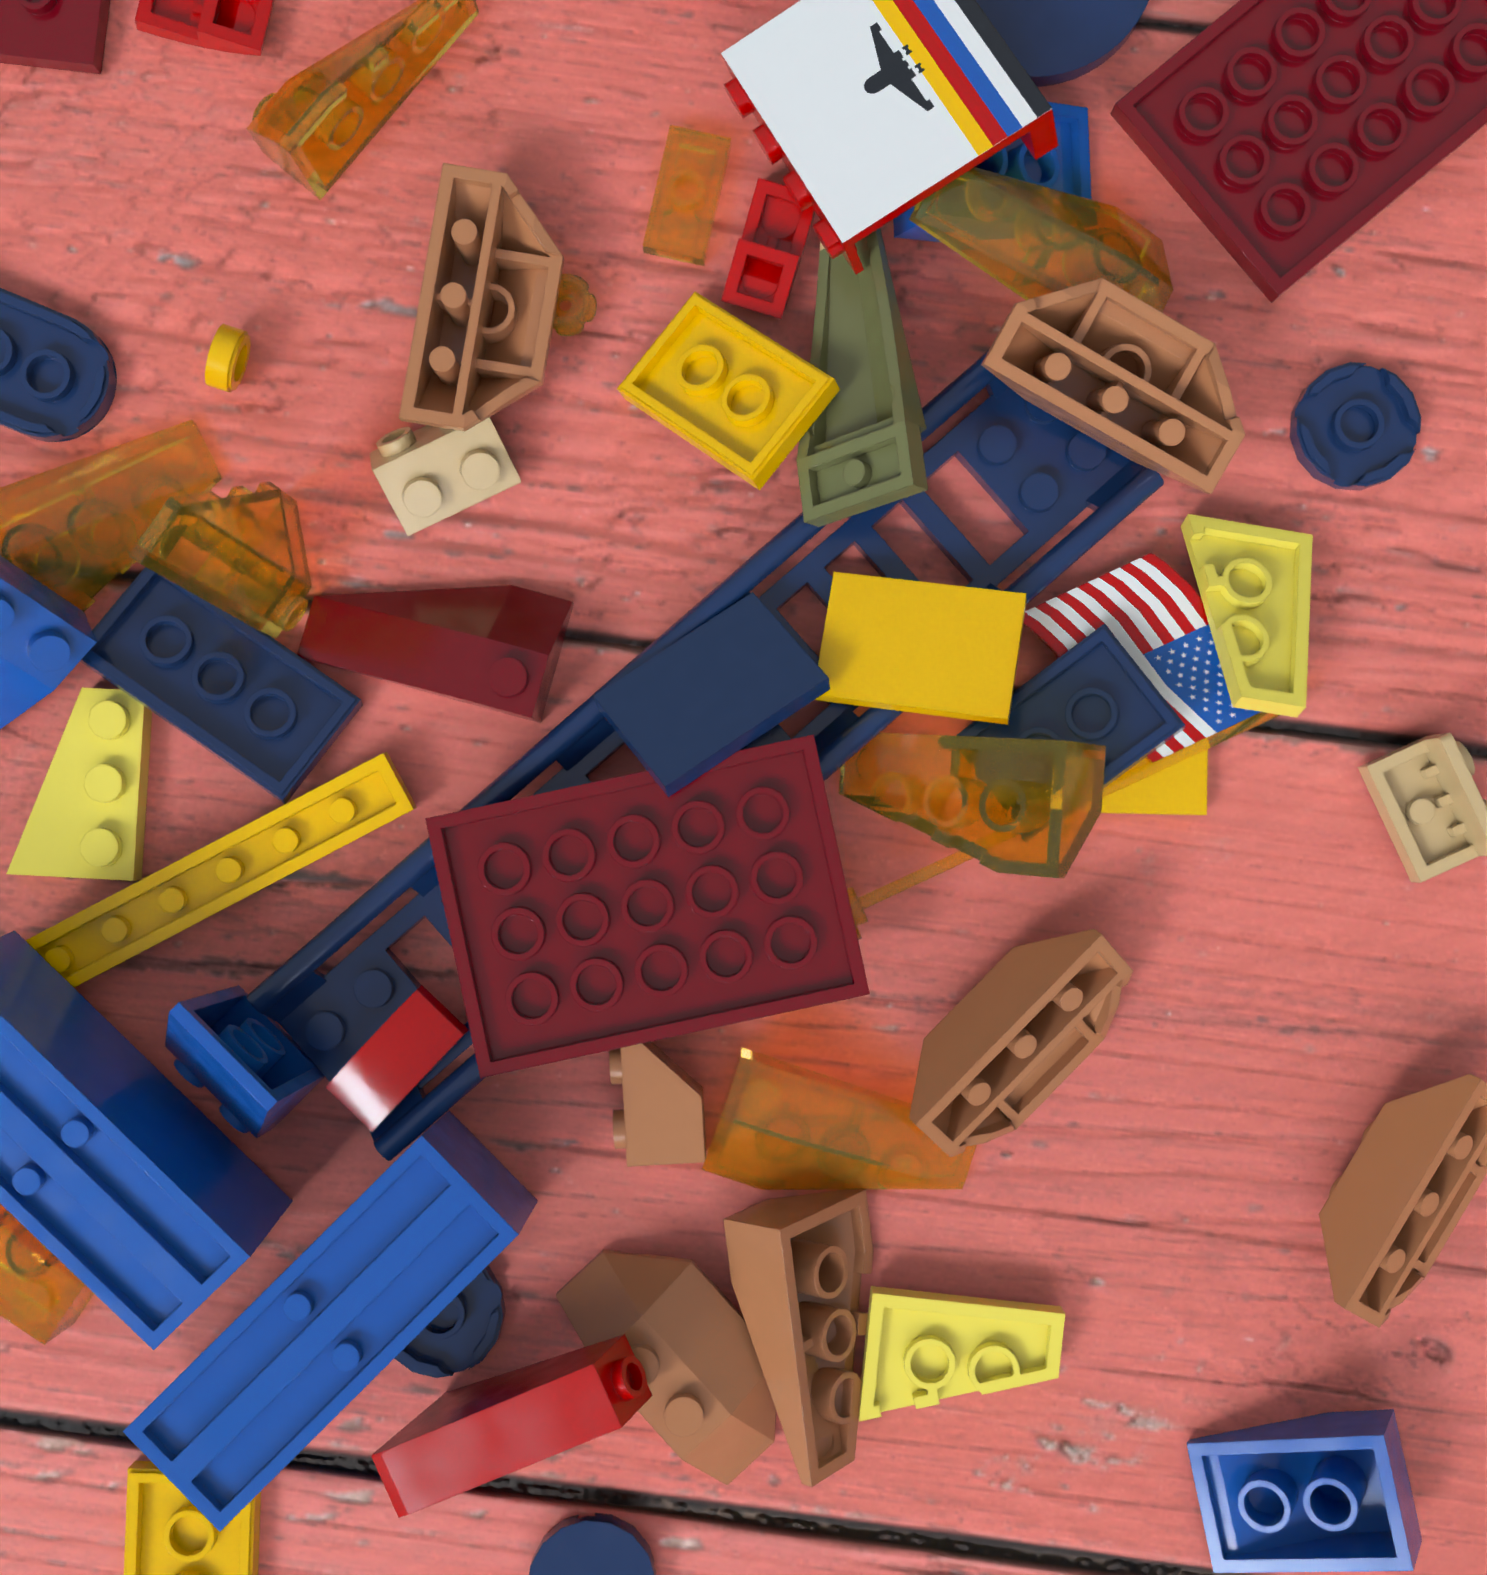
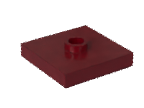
(54, 33)

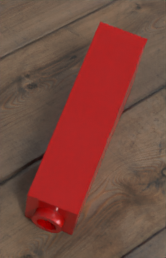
(511, 1423)

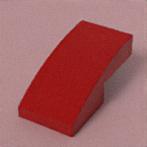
(209, 24)
(768, 251)
(396, 1058)

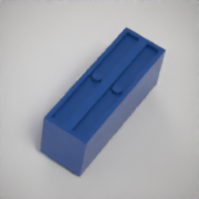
(116, 1158)
(333, 1320)

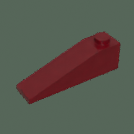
(459, 643)

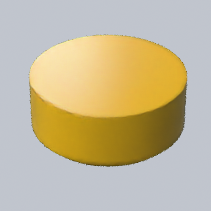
(227, 358)

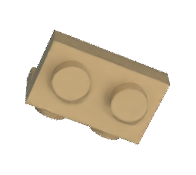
(440, 471)
(1429, 804)

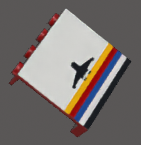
(881, 105)

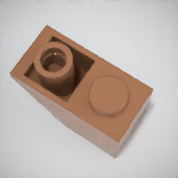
(661, 1108)

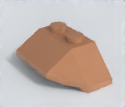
(481, 303)
(1123, 379)
(1016, 1038)
(1404, 1195)
(694, 1351)

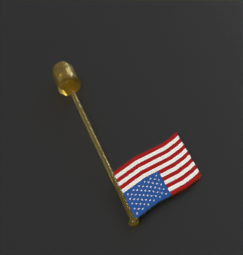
(1142, 608)

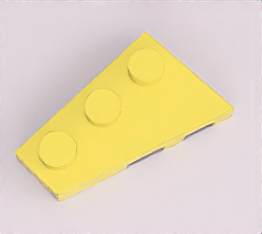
(1256, 607)
(93, 795)
(953, 1345)

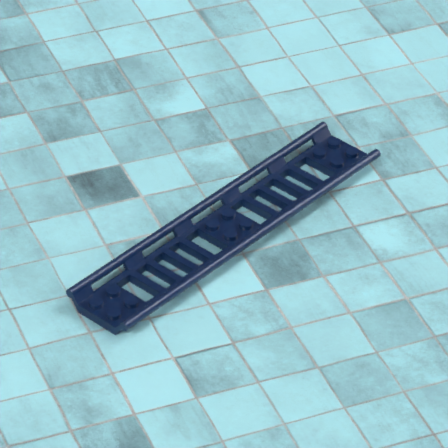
(1019, 455)

